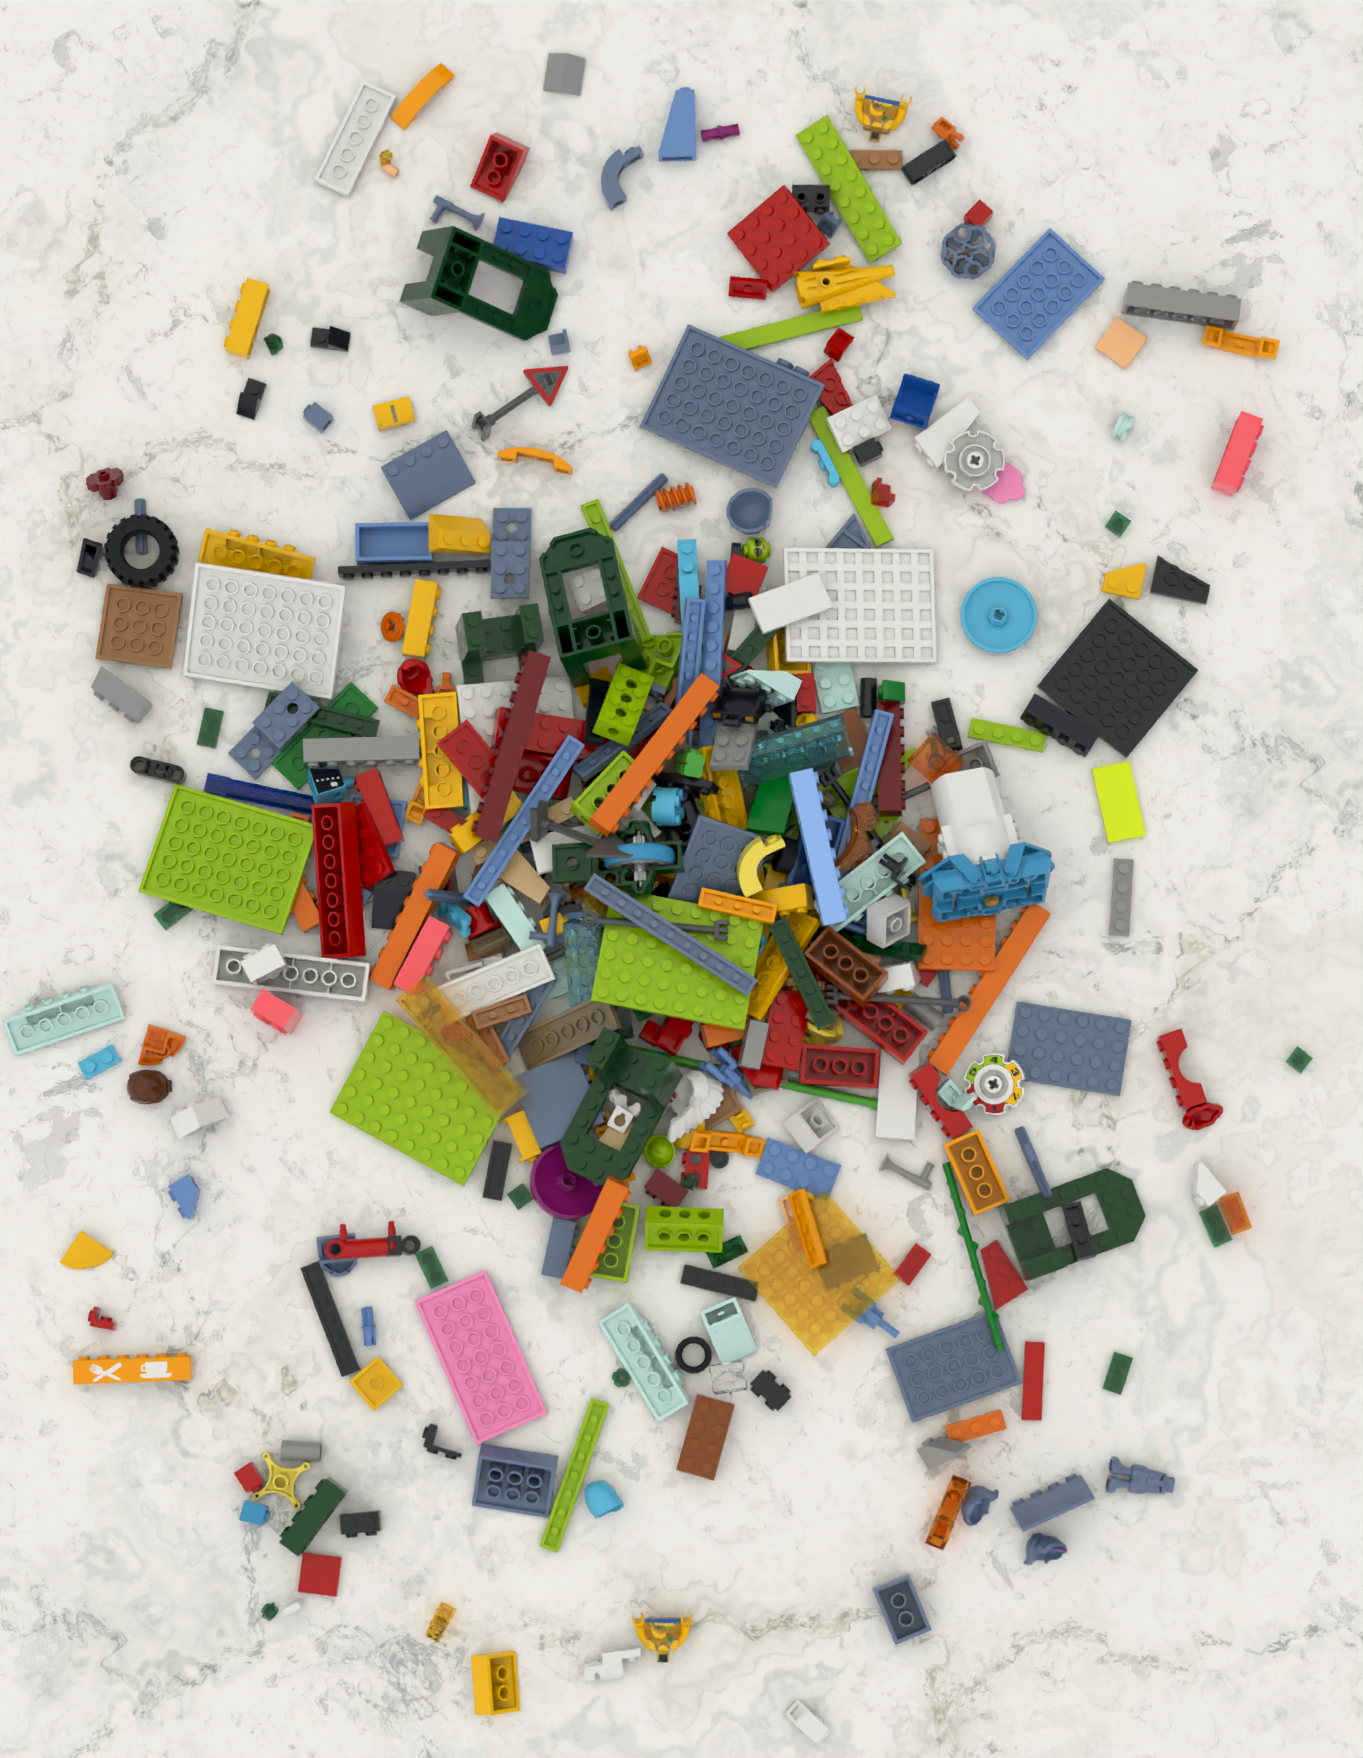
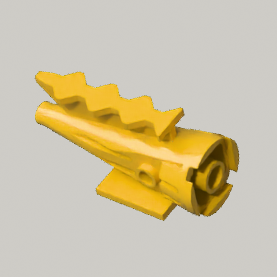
(844, 285)

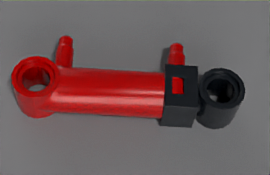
(371, 1247)

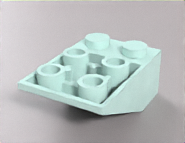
(779, 685)
(728, 1331)

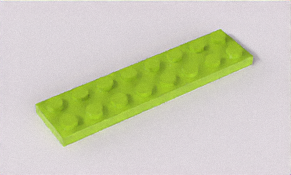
(849, 189)

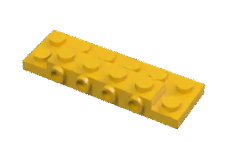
(250, 553)
(440, 778)
(729, 802)
(771, 967)

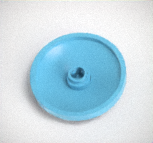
(998, 615)

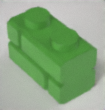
(689, 763)

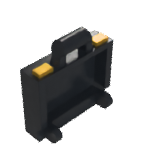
(739, 705)

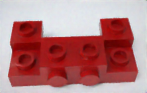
(668, 1035)

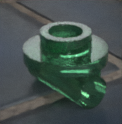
(273, 343)

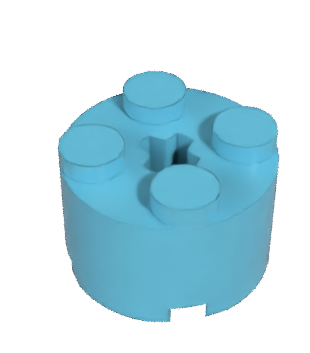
(667, 806)

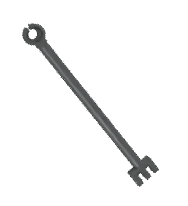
(716, 930)
(955, 1003)

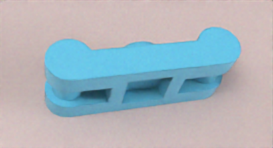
(825, 462)
(456, 916)

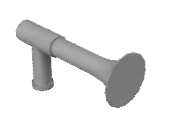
(918, 1180)

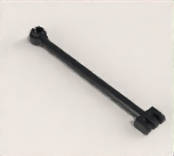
(832, 780)

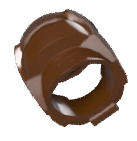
(148, 1086)

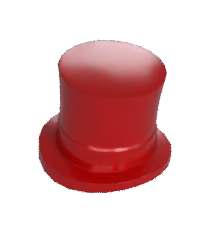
(481, 921)

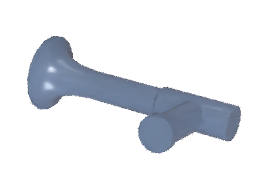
(443, 204)
(551, 932)

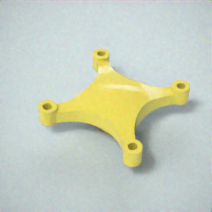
(281, 1480)

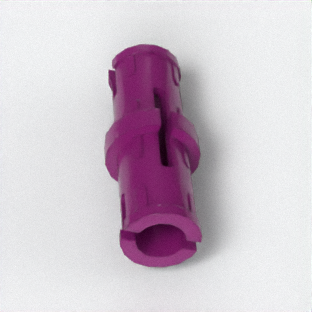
(720, 132)

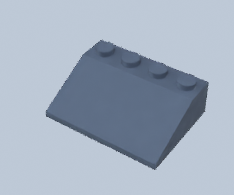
(428, 475)
(514, 1480)
(1051, 1503)

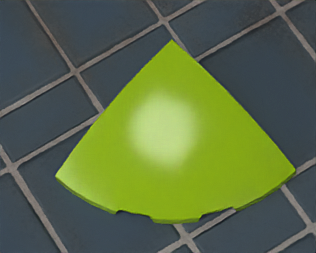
(662, 657)

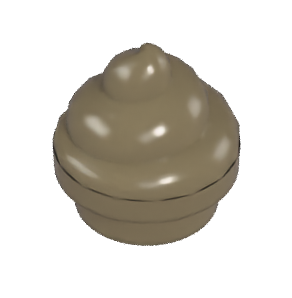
(829, 799)

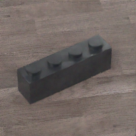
(1059, 725)

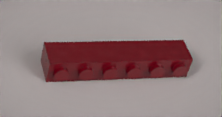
(889, 777)

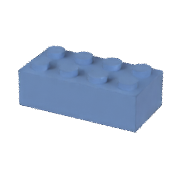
(392, 543)

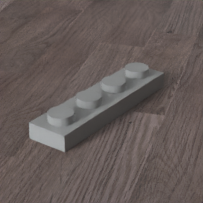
(1121, 897)

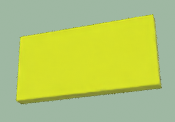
(1118, 802)

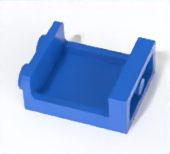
(915, 401)

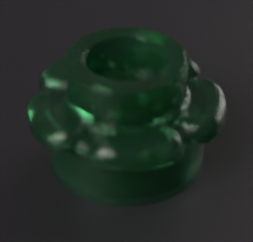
(689, 1182)
(616, 1377)
(269, 1611)

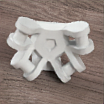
(618, 1097)

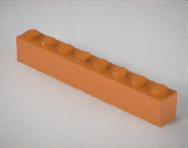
(417, 909)

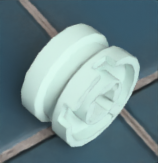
(1123, 426)

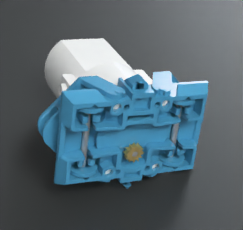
(983, 858)

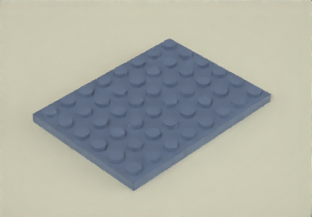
(732, 406)

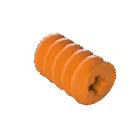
(675, 497)

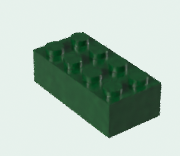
(314, 1515)

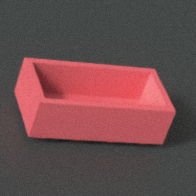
(1236, 455)
(424, 953)
(276, 1012)

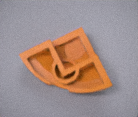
(159, 1044)

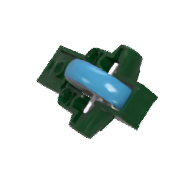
(647, 859)

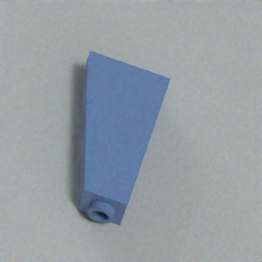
(680, 130)

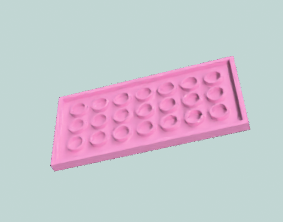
(481, 1357)

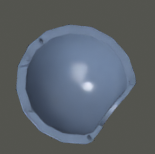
(750, 511)

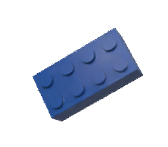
(535, 243)
(800, 872)

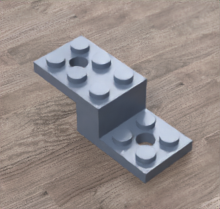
(511, 553)
(273, 730)

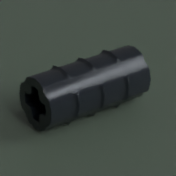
(868, 697)

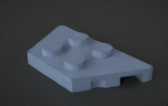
(850, 536)

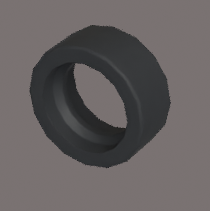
(785, 858)
(693, 1369)

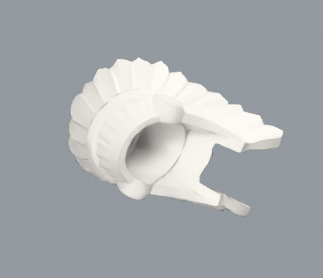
(695, 1100)

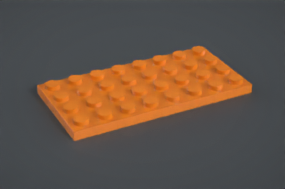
(956, 943)

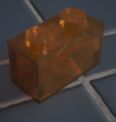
(1234, 1213)

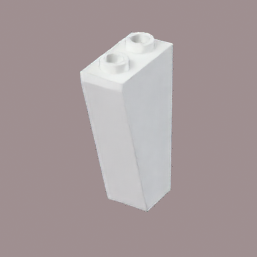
(936, 437)

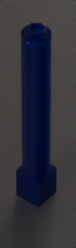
(259, 794)

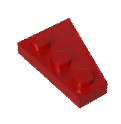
(661, 581)
(1001, 1274)

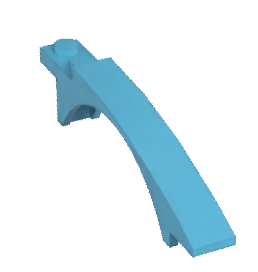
(688, 576)

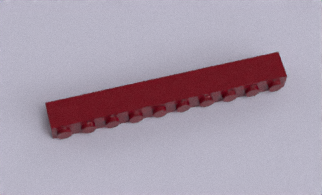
(511, 746)

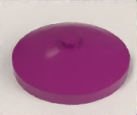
(559, 1189)

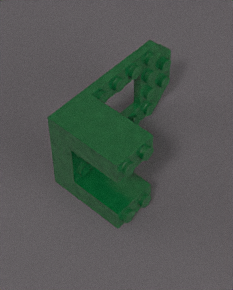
(452, 273)
(596, 634)
(496, 639)
(635, 1072)
(1031, 1234)

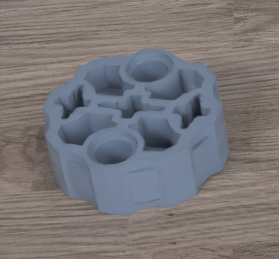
(982, 262)

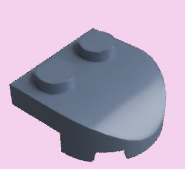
(335, 1267)

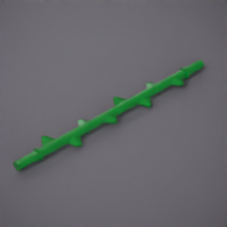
(972, 1247)

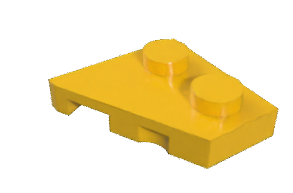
(1125, 581)

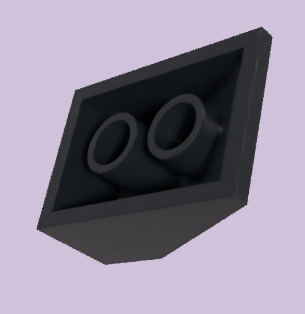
(683, 831)
(390, 897)

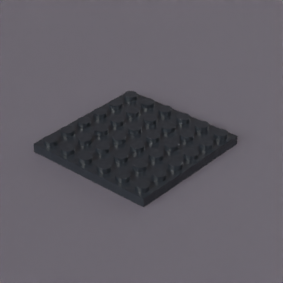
(1117, 678)

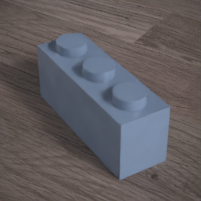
(559, 1247)

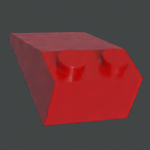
(499, 166)
(531, 770)

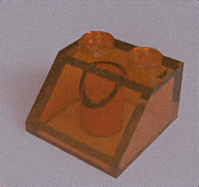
(935, 758)

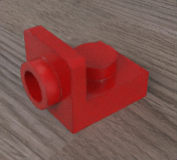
(838, 344)
(104, 1322)

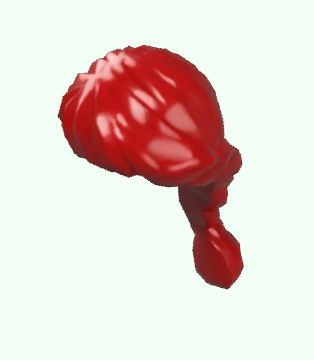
(415, 677)

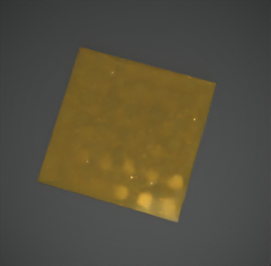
(824, 1299)

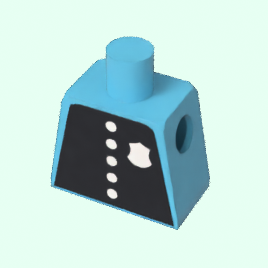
(328, 784)

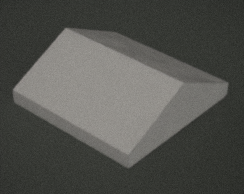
(564, 73)
(978, 756)

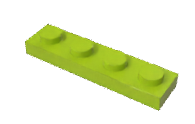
(1006, 735)

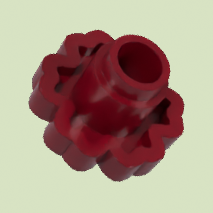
(105, 482)

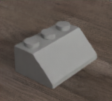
(120, 696)

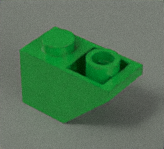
(892, 691)

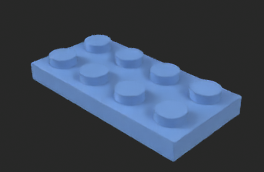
(797, 1169)

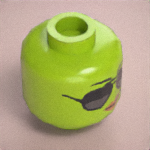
(756, 549)

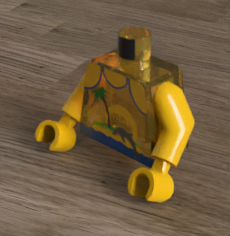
(879, 114)
(662, 1633)

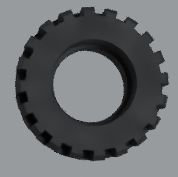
(123, 533)

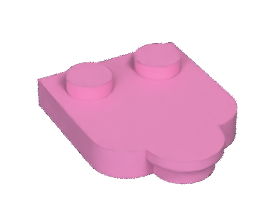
(1007, 486)

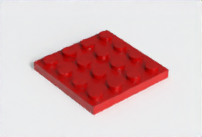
(778, 238)

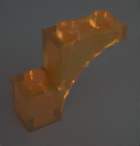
(863, 820)
(947, 1512)

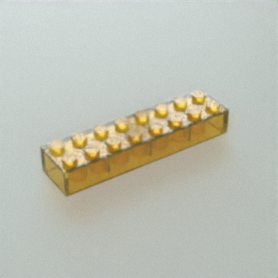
(462, 1045)

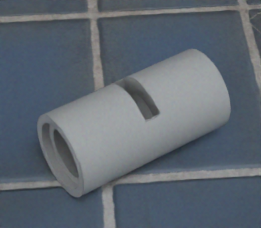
(925, 1013)
(301, 1450)

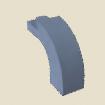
(616, 163)

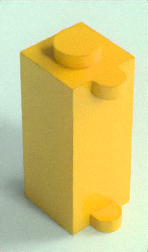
(523, 1136)

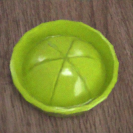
(659, 1151)

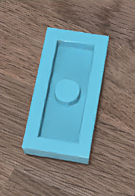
(99, 1062)

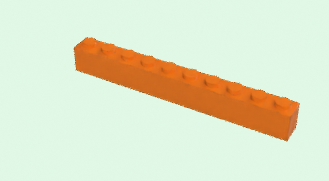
(653, 755)
(988, 989)

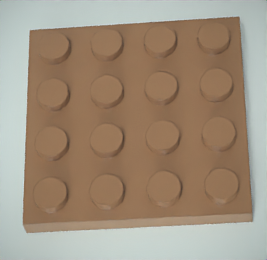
(139, 626)

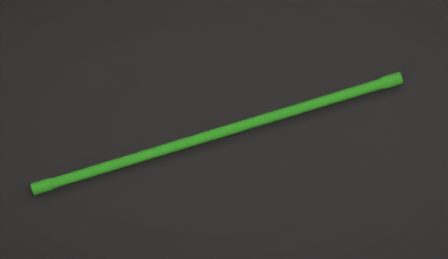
(792, 1085)

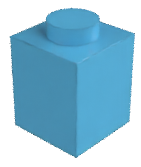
(255, 1513)

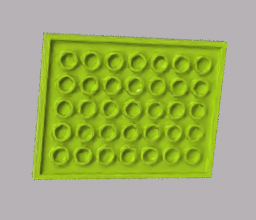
(228, 859)
(654, 978)
(415, 1101)

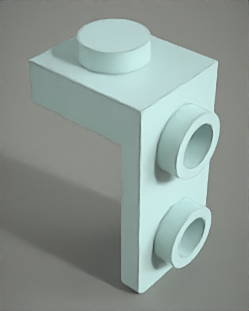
(954, 1097)

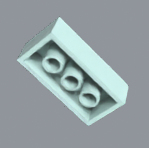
(513, 917)

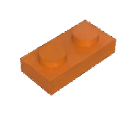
(403, 701)

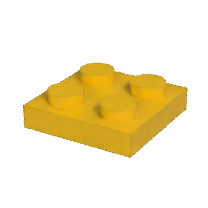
(376, 1383)

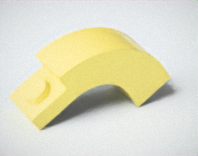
(750, 859)

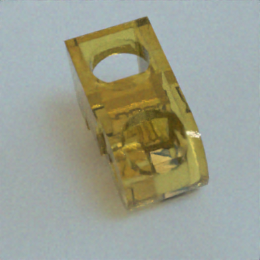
(440, 1621)

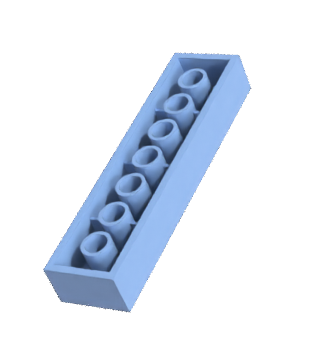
(817, 846)

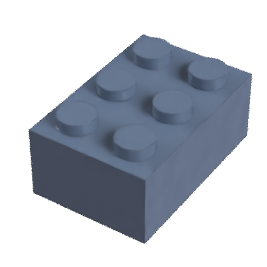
(901, 1609)

